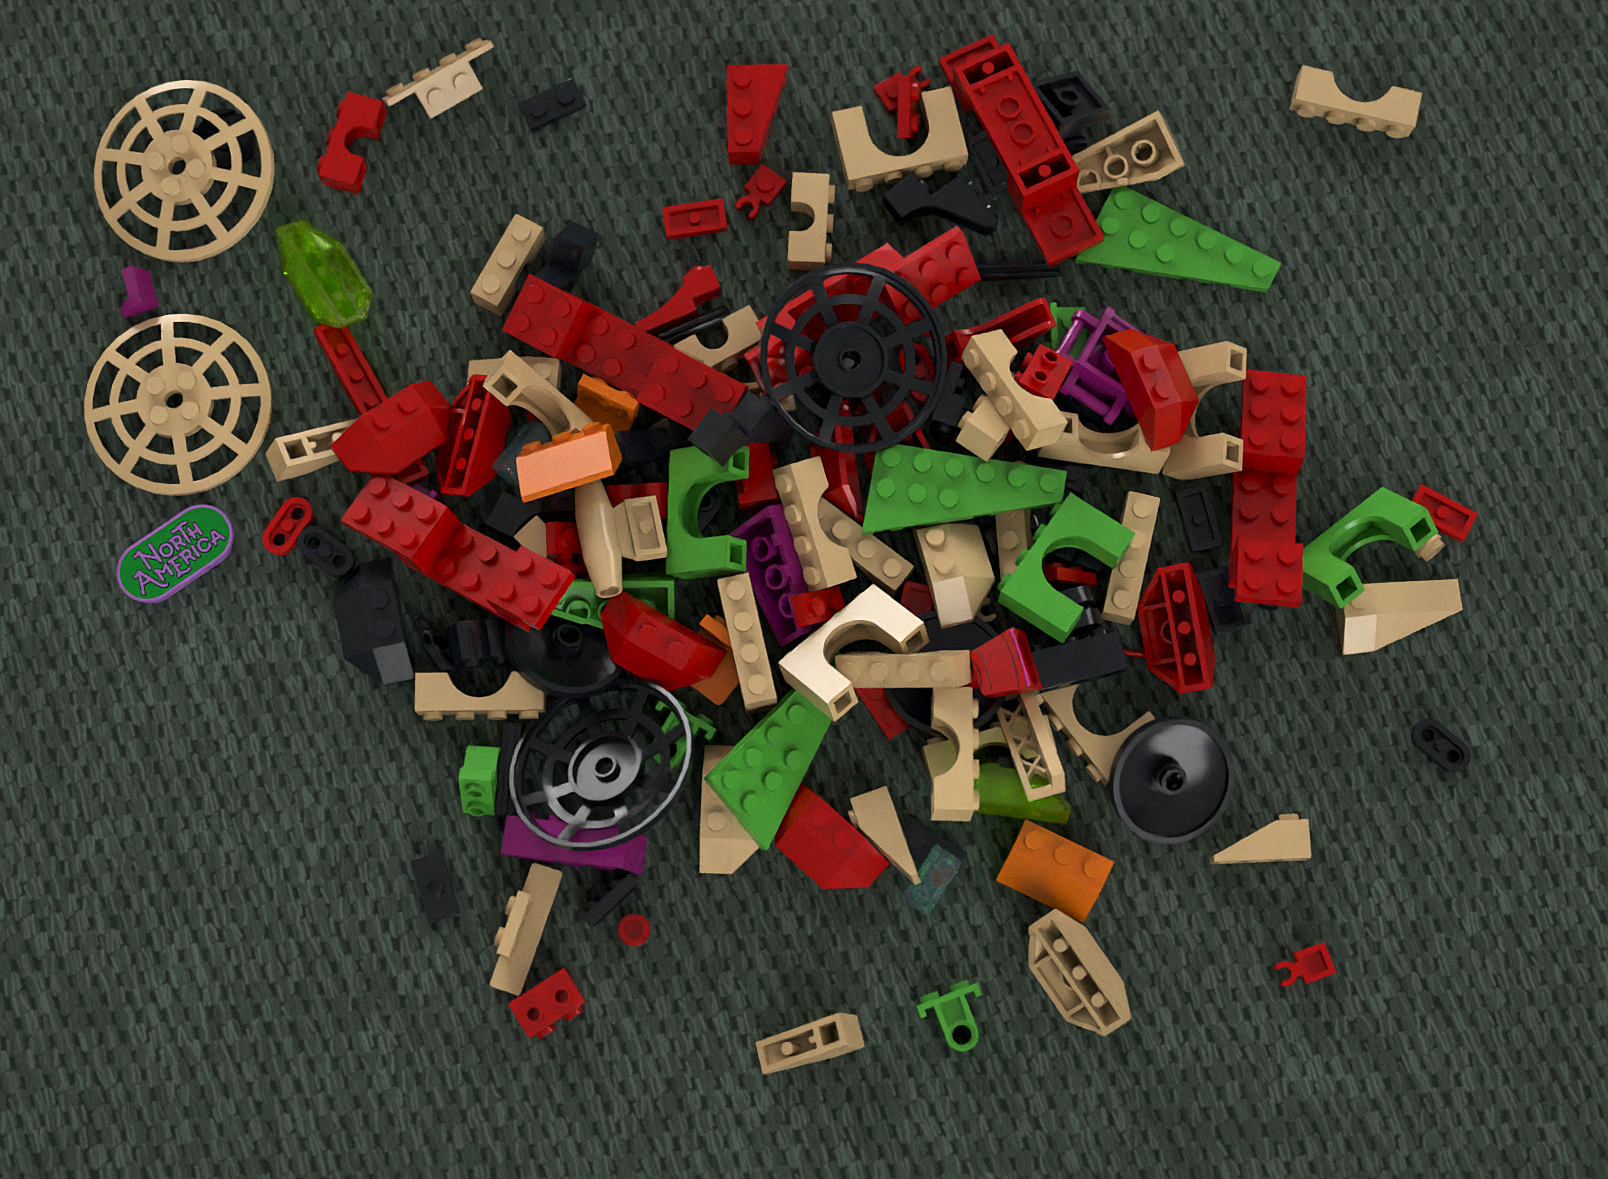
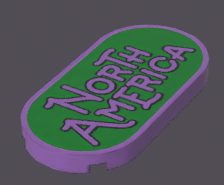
(175, 554)

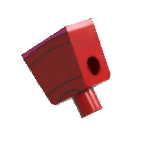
(1004, 666)

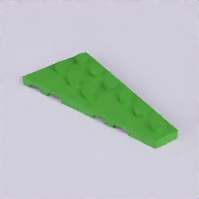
(1168, 244)
(939, 487)
(769, 764)

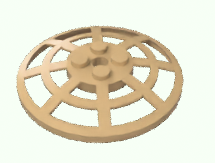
(196, 178)
(189, 416)

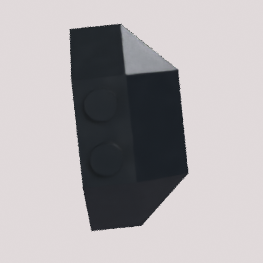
(373, 623)

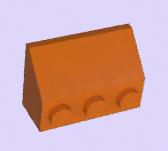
(567, 461)
(1054, 871)

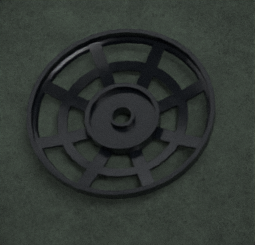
(866, 345)
(591, 756)

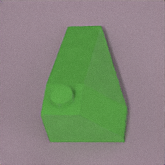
(584, 606)

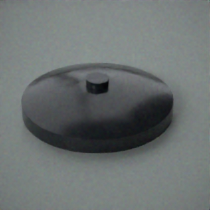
(562, 657)
(914, 704)
(1171, 779)

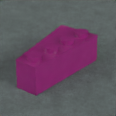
(775, 572)
(524, 844)

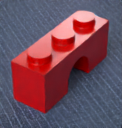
(357, 118)

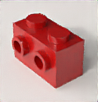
(1043, 372)
(548, 1003)

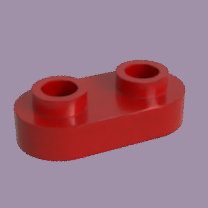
(923, 370)
(285, 525)

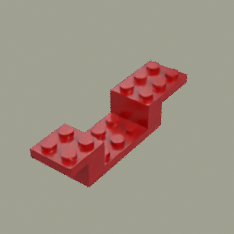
(1028, 144)
(935, 270)
(620, 354)
(437, 545)
(1263, 549)

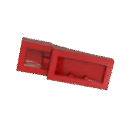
(697, 288)

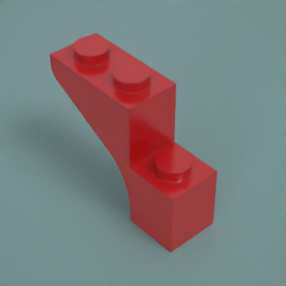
(1019, 325)

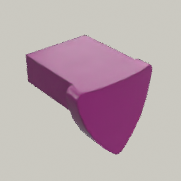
(140, 292)

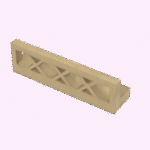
(1041, 744)

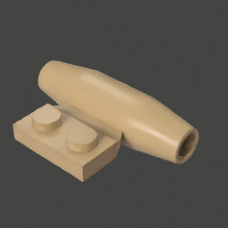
(611, 533)

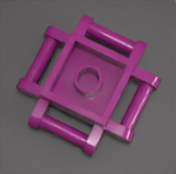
(1094, 364)

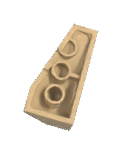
(1129, 156)
(1393, 612)

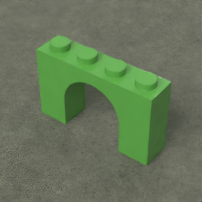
(1377, 518)
(1075, 526)
(687, 550)

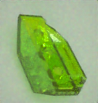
(323, 275)
(1004, 796)

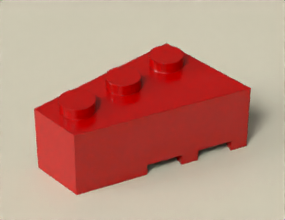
(751, 108)
(759, 488)

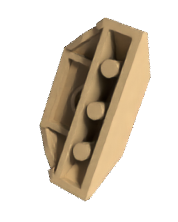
(954, 569)
(722, 838)
(1077, 974)

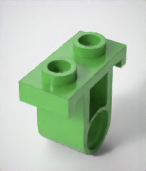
(698, 724)
(479, 780)
(951, 1012)

